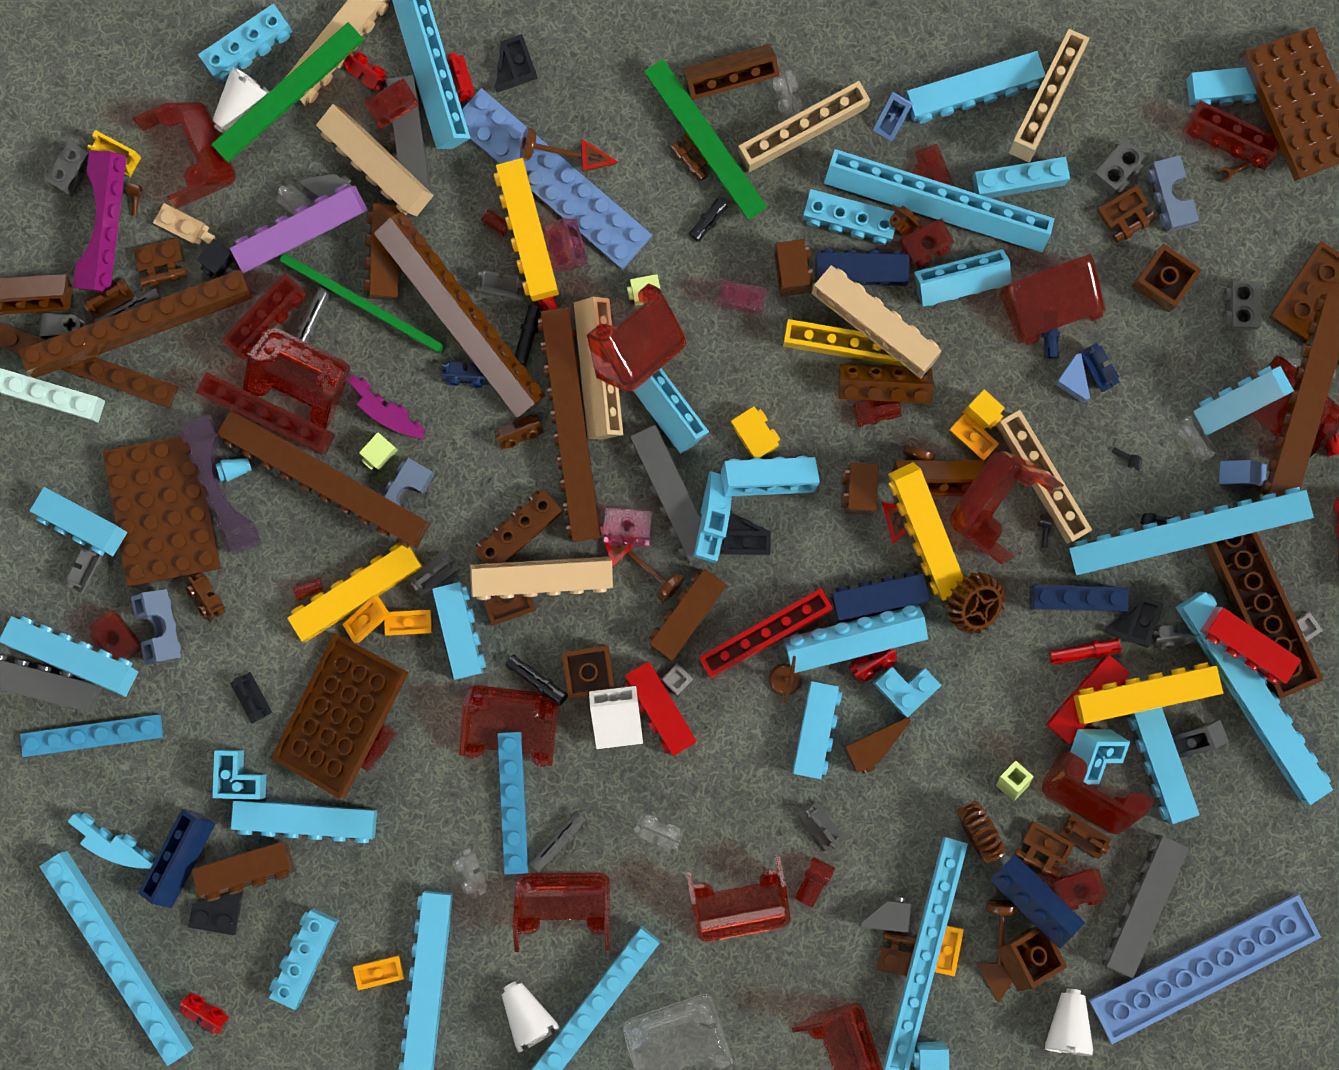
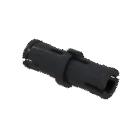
(708, 220)

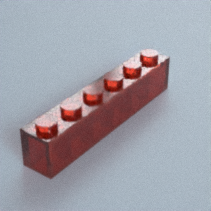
(265, 413)

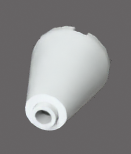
(237, 99)
(526, 1016)
(1070, 1026)

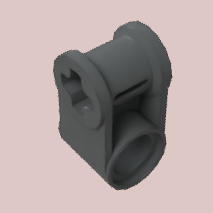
(58, 324)

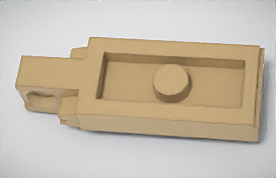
(183, 225)

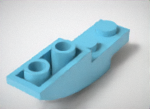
(714, 520)
(117, 850)

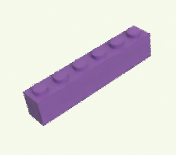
(298, 229)

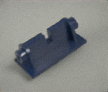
(455, 374)
(1102, 376)

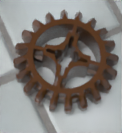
(975, 603)
(981, 831)

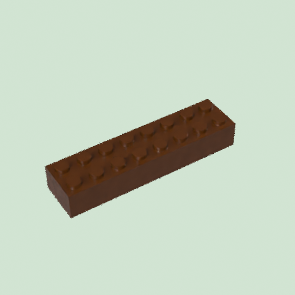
(1261, 603)

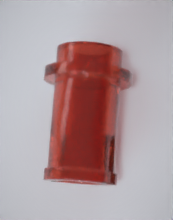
(495, 222)
(307, 589)

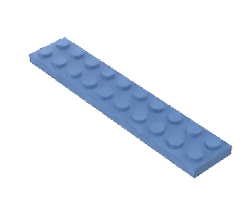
(556, 182)
(1204, 968)

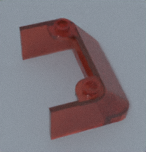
(211, 170)
(975, 510)
(561, 898)
(740, 909)
(845, 1037)

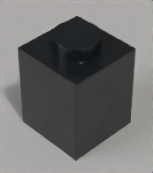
(215, 259)

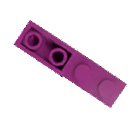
(391, 417)

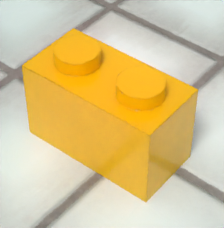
(985, 410)
(755, 433)

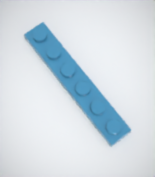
(91, 735)
(513, 803)

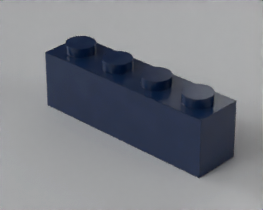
(866, 268)
(880, 597)
(1079, 598)
(176, 858)
(1037, 901)

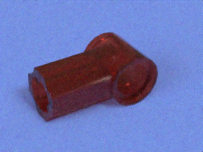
(874, 412)
(815, 879)

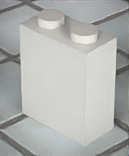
(616, 717)

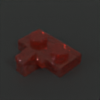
(932, 165)

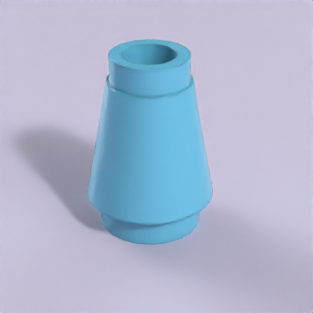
(232, 468)

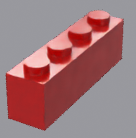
(1250, 645)
(661, 709)
(1065, 720)

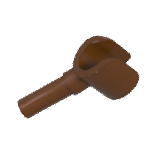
(1232, 171)
(133, 190)

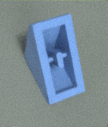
(892, 116)
(1074, 379)
(1242, 473)

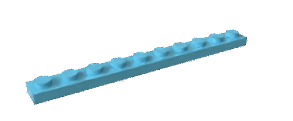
(925, 955)

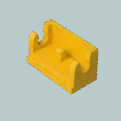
(104, 143)

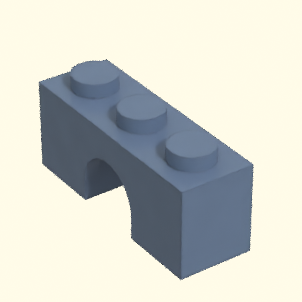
(1175, 213)
(410, 476)
(157, 609)

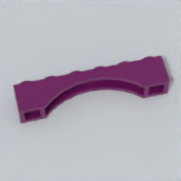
(95, 267)

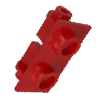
(359, 64)
(460, 77)
(866, 669)
(212, 1017)

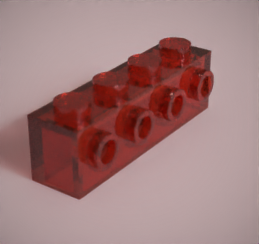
(1232, 135)
(264, 315)

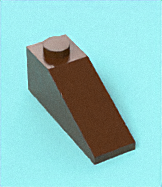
(872, 748)

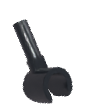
(1134, 460)
(1148, 518)
(1045, 522)

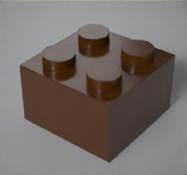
(792, 267)
(1166, 278)
(861, 488)
(588, 671)
(1030, 959)

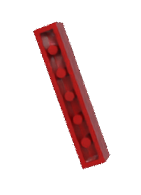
(766, 633)

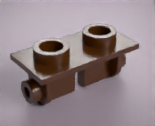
(904, 220)
(103, 303)
(528, 429)
(207, 605)
(1085, 837)

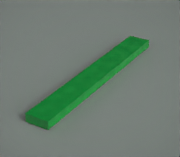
(288, 92)
(705, 139)
(362, 303)

